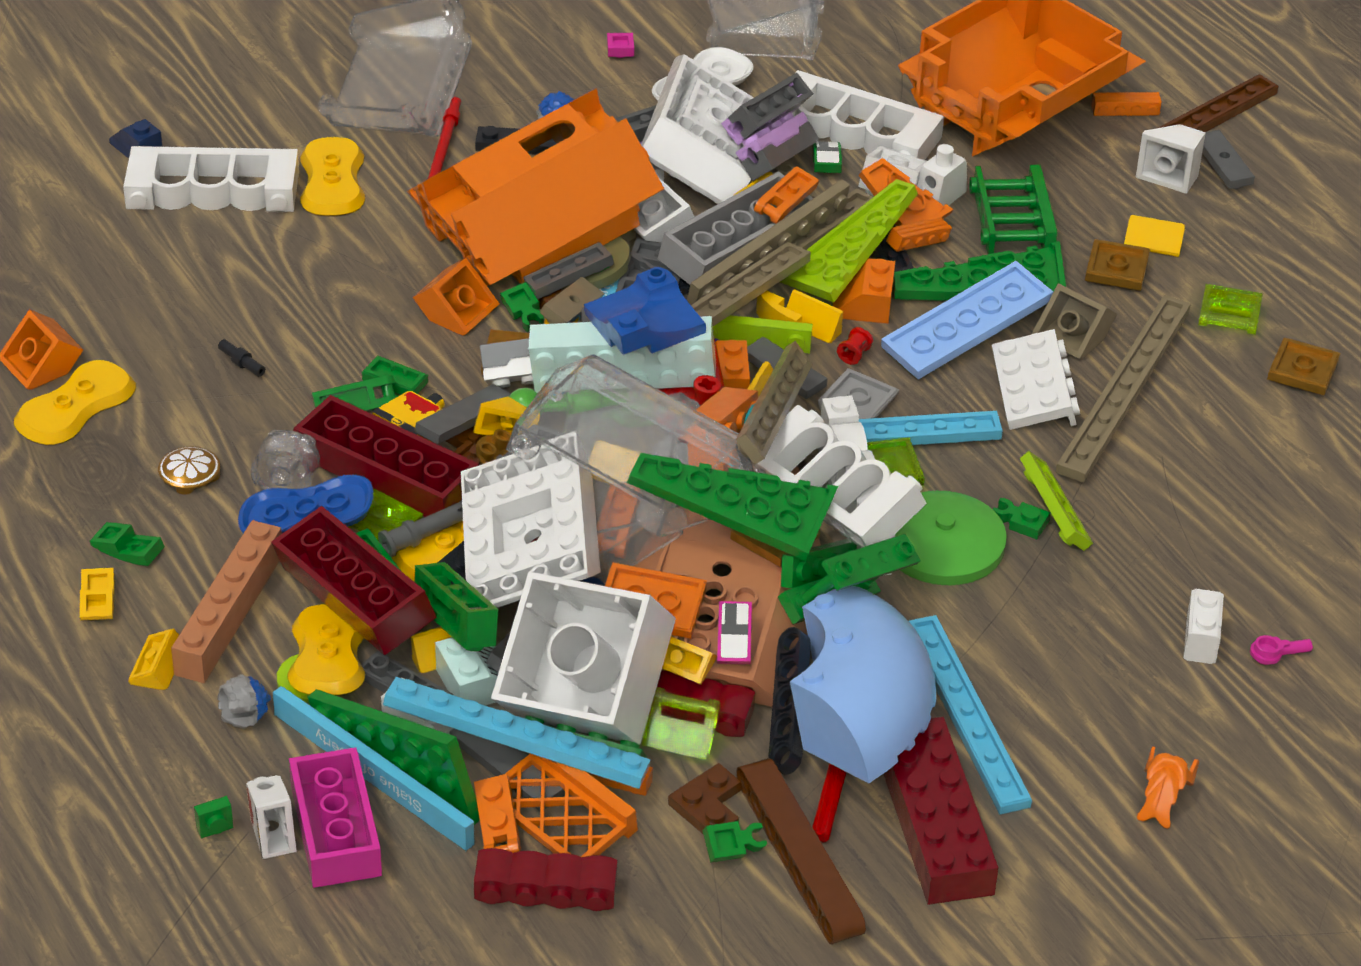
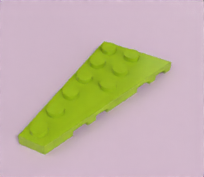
(848, 246)

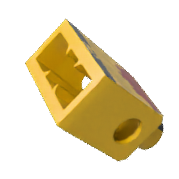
(409, 409)

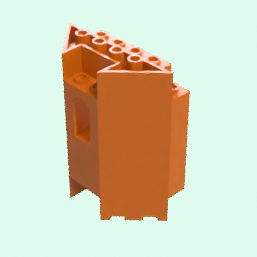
(990, 54)
(530, 211)

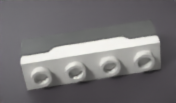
(506, 363)

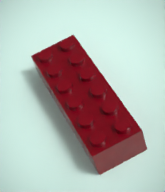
(385, 454)
(354, 580)
(941, 819)

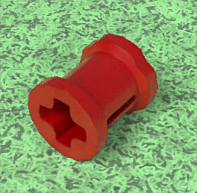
(855, 346)
(705, 387)

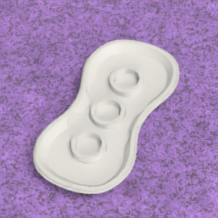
(723, 62)

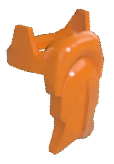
(1166, 777)

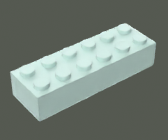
(672, 367)

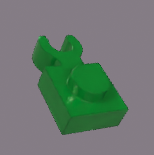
(522, 303)
(1023, 519)
(728, 842)

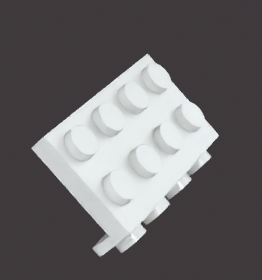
(1035, 379)

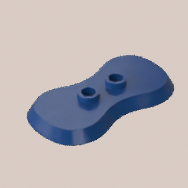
(343, 496)

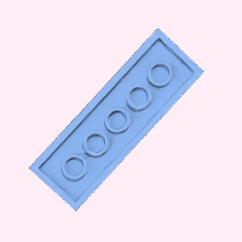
(966, 319)

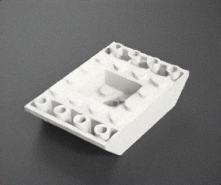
(688, 131)
(514, 503)

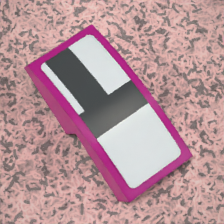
(734, 632)

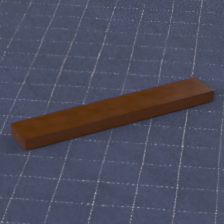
(1227, 104)

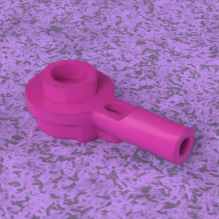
(1269, 649)

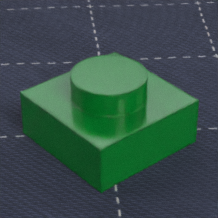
(213, 817)

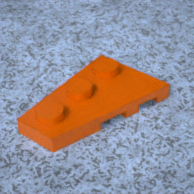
(923, 206)

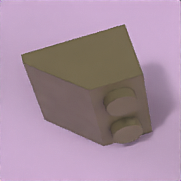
(1076, 321)

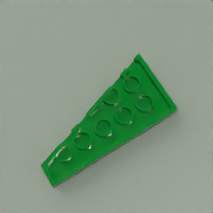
(953, 279)
(746, 501)
(417, 750)

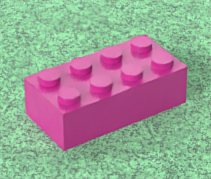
(335, 817)

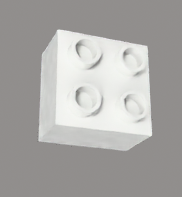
(584, 656)

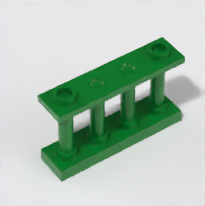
(1037, 200)
(850, 569)

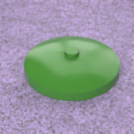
(955, 539)

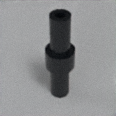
(241, 357)

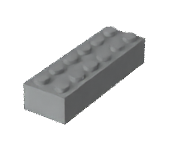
(717, 232)

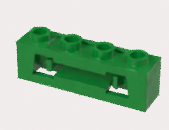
(452, 606)

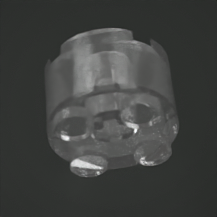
(285, 461)

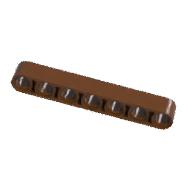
(801, 851)

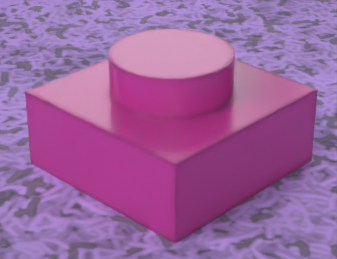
(620, 45)

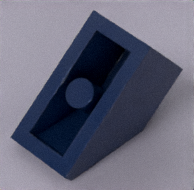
(138, 134)

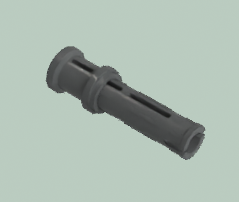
(412, 533)

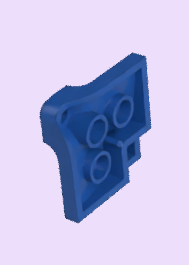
(646, 314)

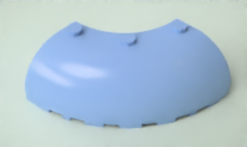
(866, 683)

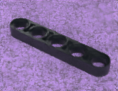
(782, 714)

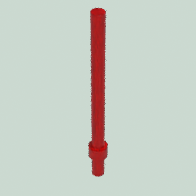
(450, 120)

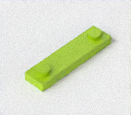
(752, 329)
(1041, 476)

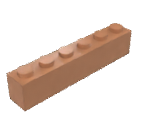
(226, 603)

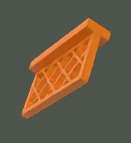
(584, 791)

